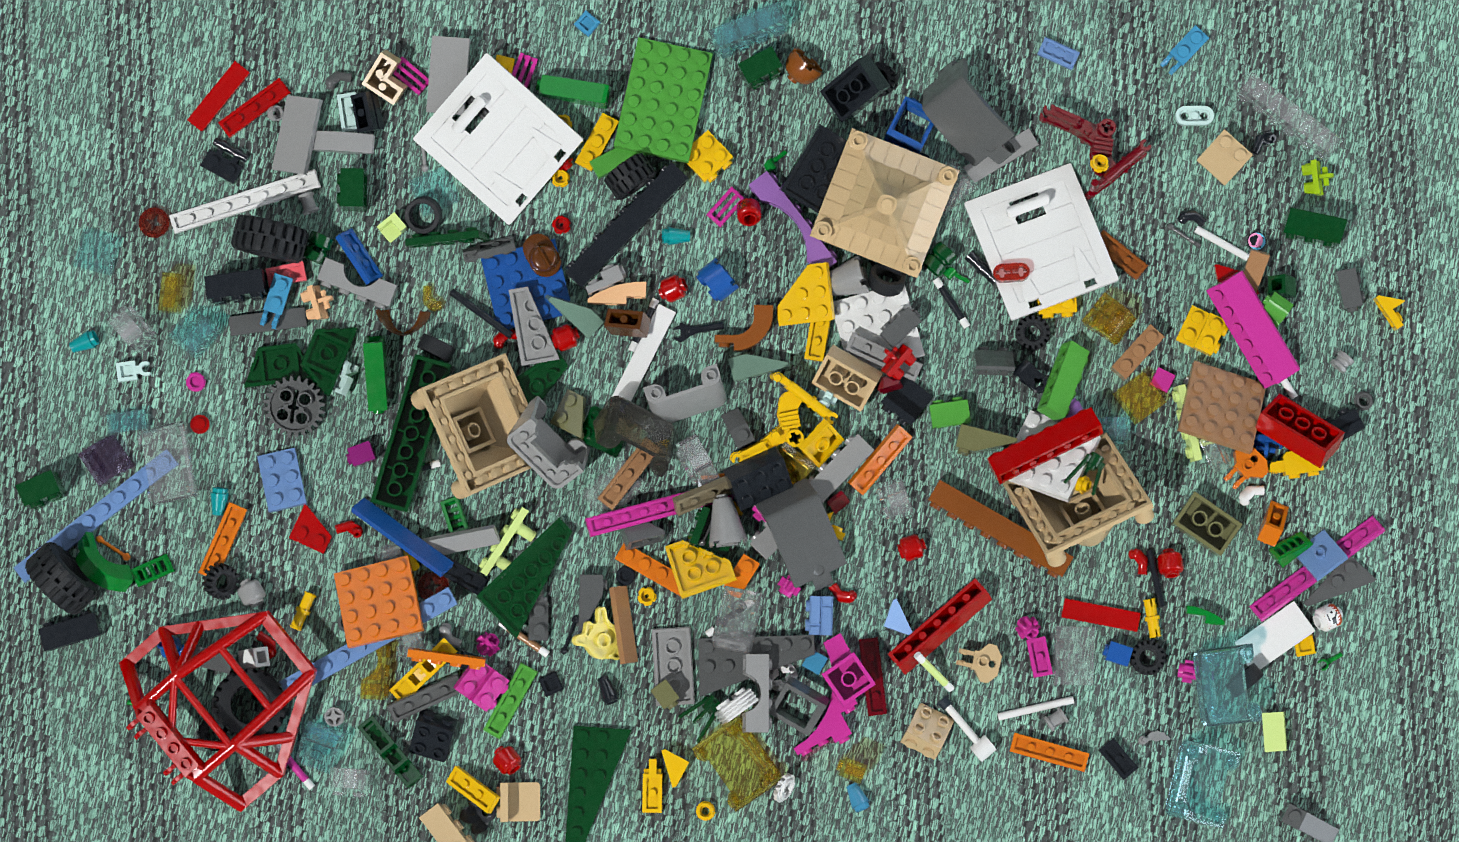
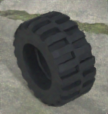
(269, 238)
(61, 578)
(230, 686)

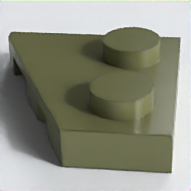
(571, 414)

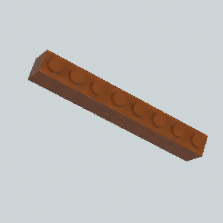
(993, 526)

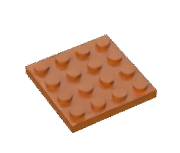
(378, 602)

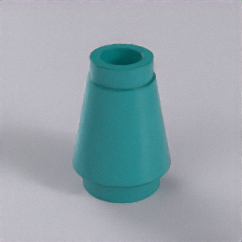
(675, 236)
(84, 342)
(219, 499)

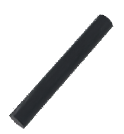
(1155, 578)

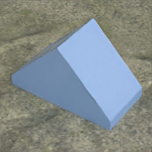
(896, 619)

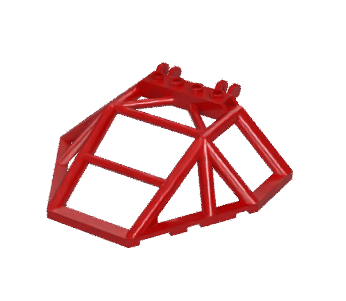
(179, 748)

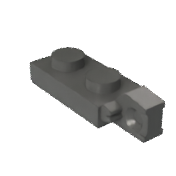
(489, 249)
(538, 620)

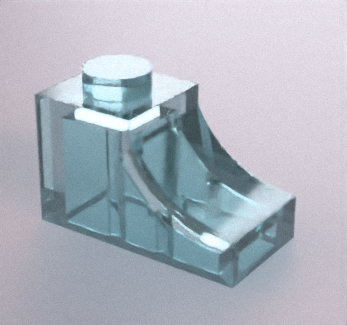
(1117, 428)

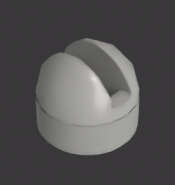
(278, 109)

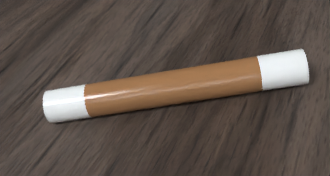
(533, 644)

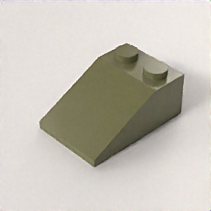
(976, 440)

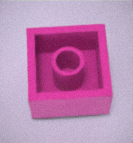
(848, 679)

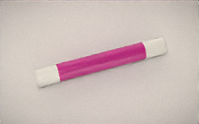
(297, 770)

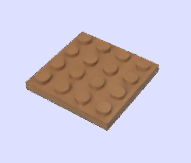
(1221, 407)

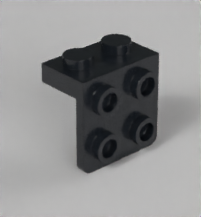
(906, 402)
(432, 735)

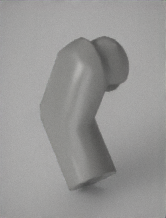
(445, 632)

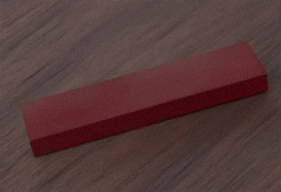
(872, 663)

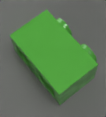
(949, 413)

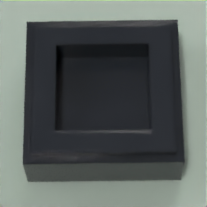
(551, 684)

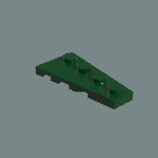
(467, 236)

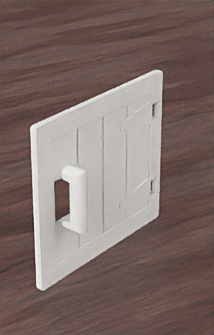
(508, 149)
(1057, 247)

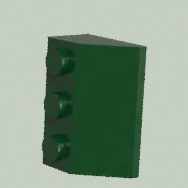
(1313, 227)

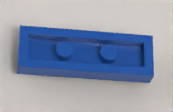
(359, 256)

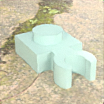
(129, 371)

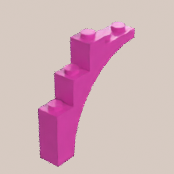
(833, 723)

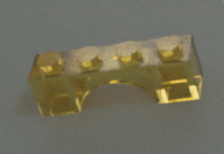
(375, 685)

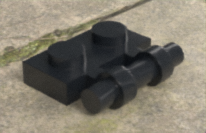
(222, 166)

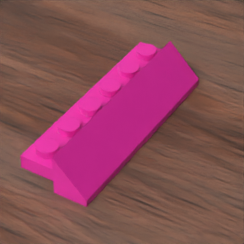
(1253, 329)

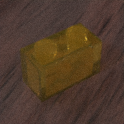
(171, 293)
(851, 769)

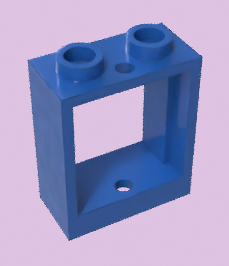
(896, 138)

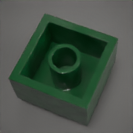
(760, 68)
(352, 189)
(41, 489)

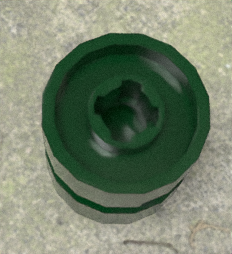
(319, 241)
(939, 259)

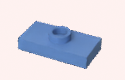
(1058, 53)

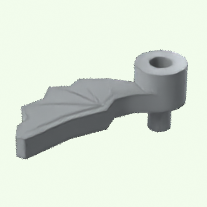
(1154, 736)

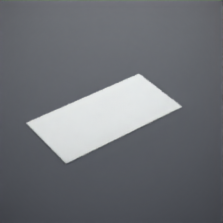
(1277, 635)

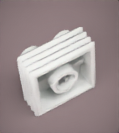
(730, 709)

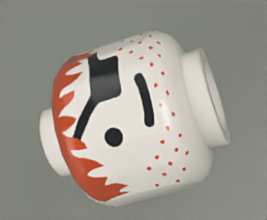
(1327, 617)

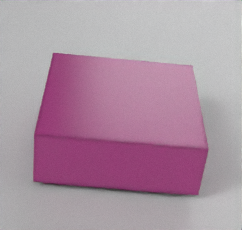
(1162, 379)

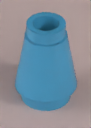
(857, 798)

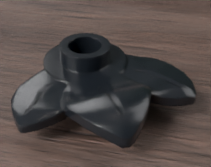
(475, 816)

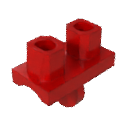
(895, 359)

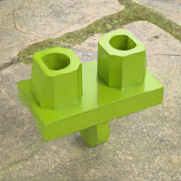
(1314, 169)

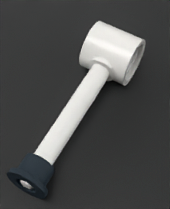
(982, 746)

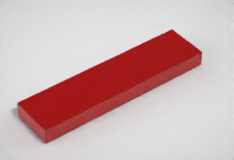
(218, 96)
(254, 108)
(1100, 615)

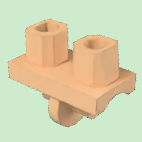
(319, 302)

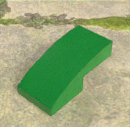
(1209, 618)

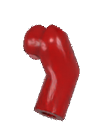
(499, 339)
(351, 527)
(1141, 559)
(843, 596)
(268, 642)

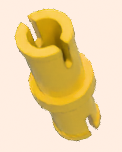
(303, 610)
(1152, 618)

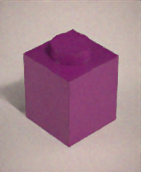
(361, 454)

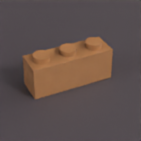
(1137, 352)

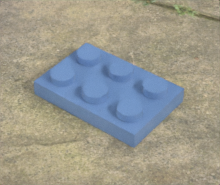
(282, 480)

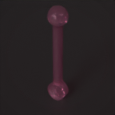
(805, 758)

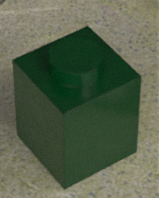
(1283, 285)

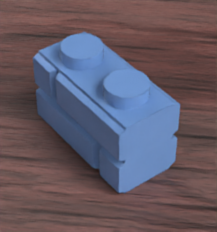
(820, 615)

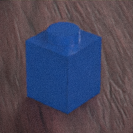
(1117, 653)

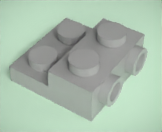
(611, 277)

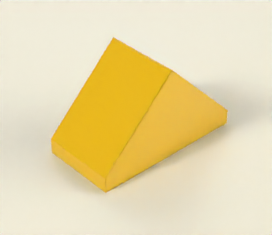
(675, 766)

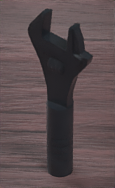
(687, 331)

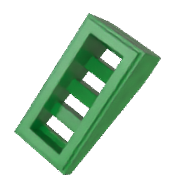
(461, 515)
(1289, 556)
(137, 578)

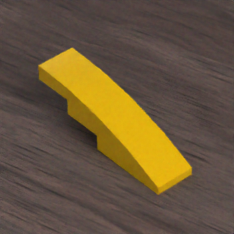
(420, 672)

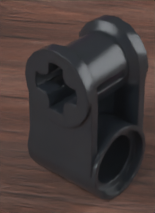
(1029, 374)

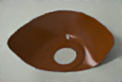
(385, 319)

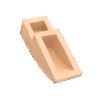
(618, 294)

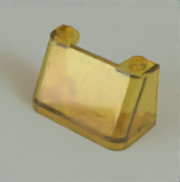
(739, 762)

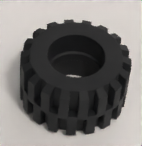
(629, 176)

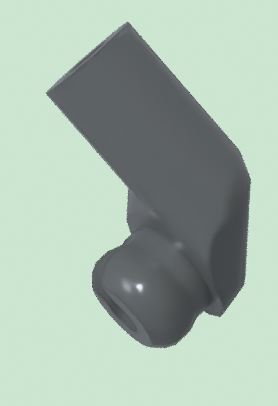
(336, 77)

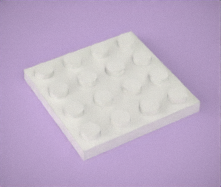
(867, 314)
(1050, 476)

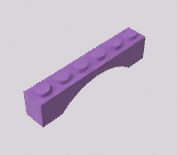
(768, 192)

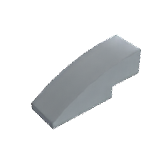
(344, 142)

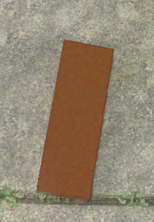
(1123, 257)

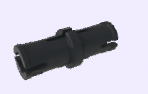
(981, 266)

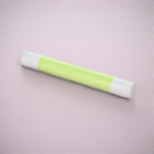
(933, 671)

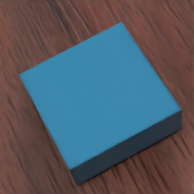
(587, 23)
(815, 663)

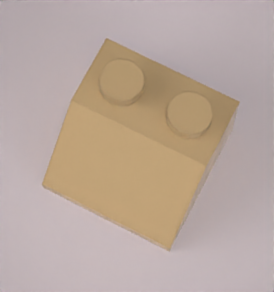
(1224, 157)

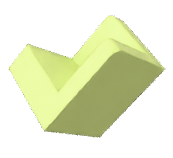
(392, 227)

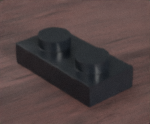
(1118, 759)

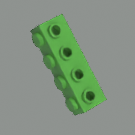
(1063, 380)

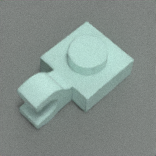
(344, 378)
(827, 398)

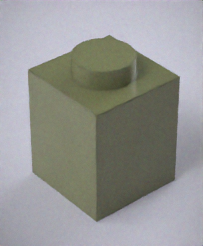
(665, 695)

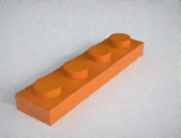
(880, 459)
(224, 537)
(648, 567)
(438, 657)
(1049, 752)

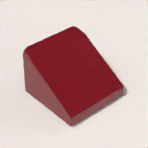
(888, 385)
(838, 502)

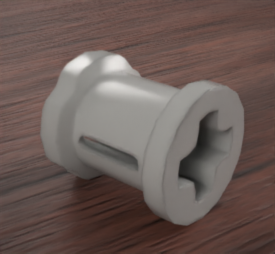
(308, 203)
(1055, 719)

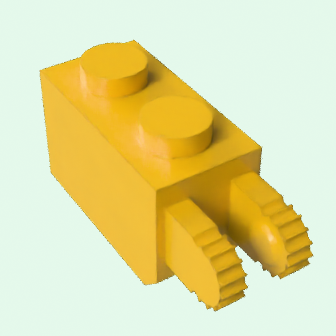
(1293, 465)

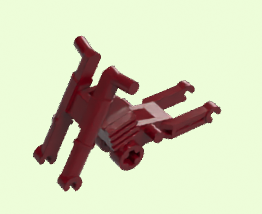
(1100, 143)

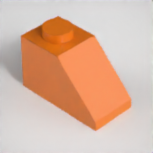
(1273, 523)
(744, 572)

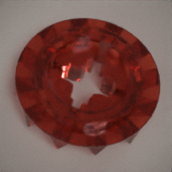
(151, 214)
(425, 581)

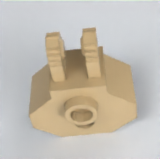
(981, 661)

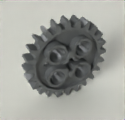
(277, 402)

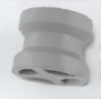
(1342, 361)
(334, 714)

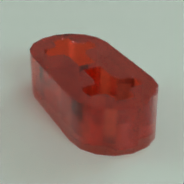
(1012, 277)

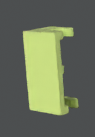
(1274, 731)

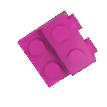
(482, 686)

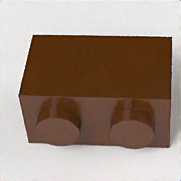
(627, 323)

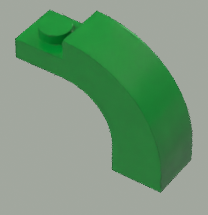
(98, 569)

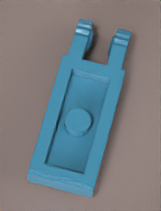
(1186, 48)
(276, 298)

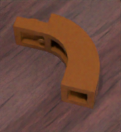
(754, 335)

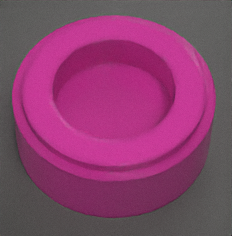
(196, 382)

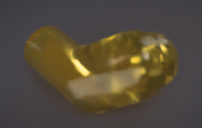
(430, 302)

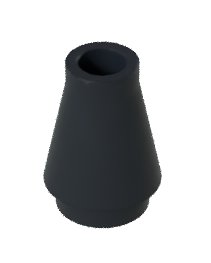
(607, 691)

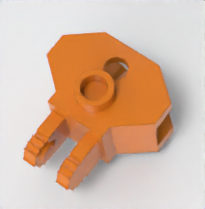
(1246, 467)

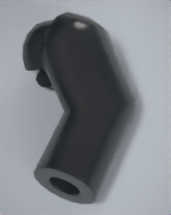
(1261, 140)
(1189, 215)

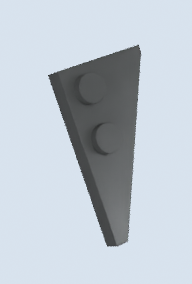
(1342, 579)

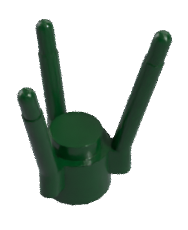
(1093, 462)
(709, 707)

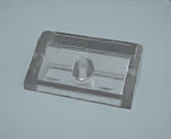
(1217, 455)

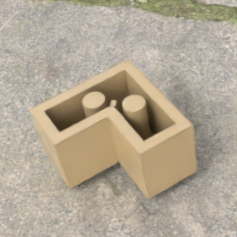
(381, 79)

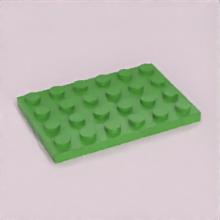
(663, 100)

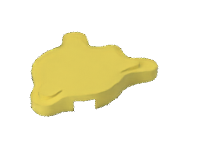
(598, 637)

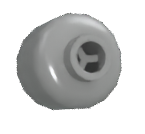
(251, 593)

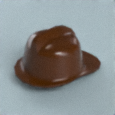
(541, 255)

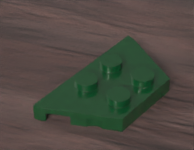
(326, 355)
(274, 363)

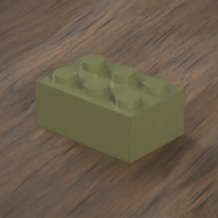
(1206, 524)

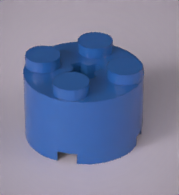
(717, 279)

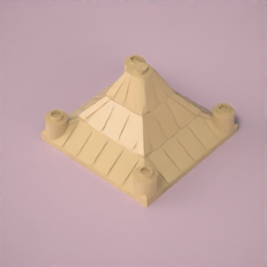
(884, 203)
(473, 421)
(1086, 517)

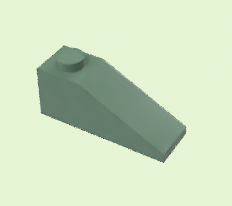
(580, 316)
(751, 366)

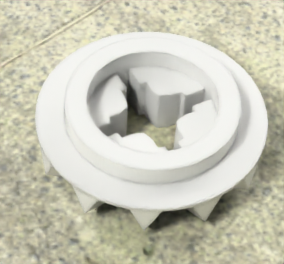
(785, 669)
(784, 787)

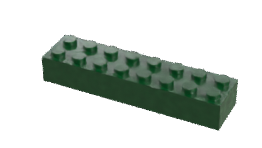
(408, 440)

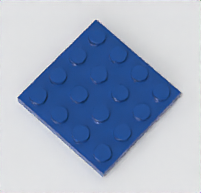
(513, 272)

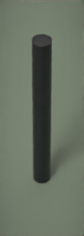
(482, 314)

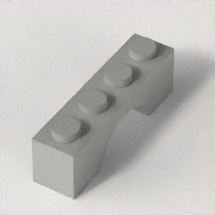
(380, 292)
(757, 669)

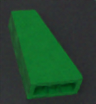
(574, 91)
(376, 373)

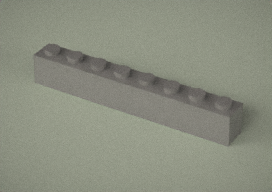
(825, 483)

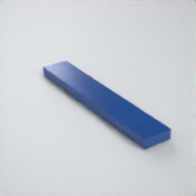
(402, 537)

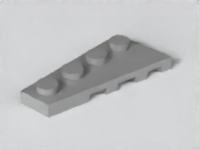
(532, 336)

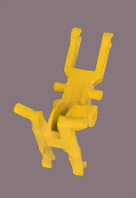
(787, 418)

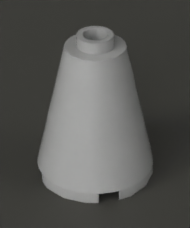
(849, 278)
(725, 523)

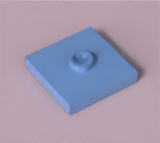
(1322, 556)

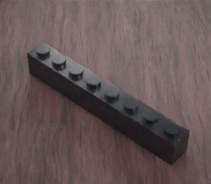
(627, 225)

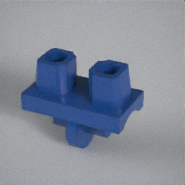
(1265, 444)

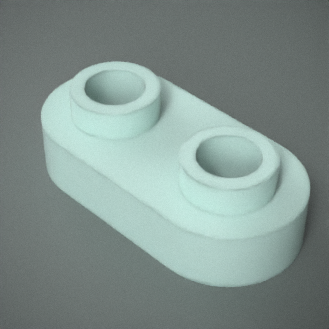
(1194, 115)

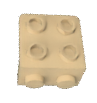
(927, 731)
(519, 801)

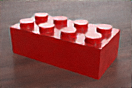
(1299, 430)

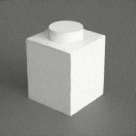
(254, 658)

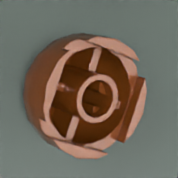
(801, 68)

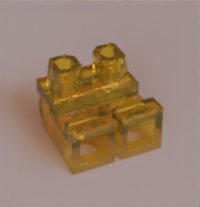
(1114, 326)

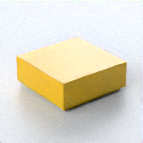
(1305, 647)

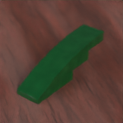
(390, 752)

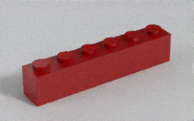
(1045, 445)
(940, 626)

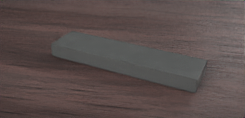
(251, 322)
(423, 698)

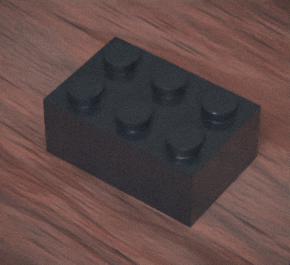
(855, 88)
(236, 286)
(758, 478)

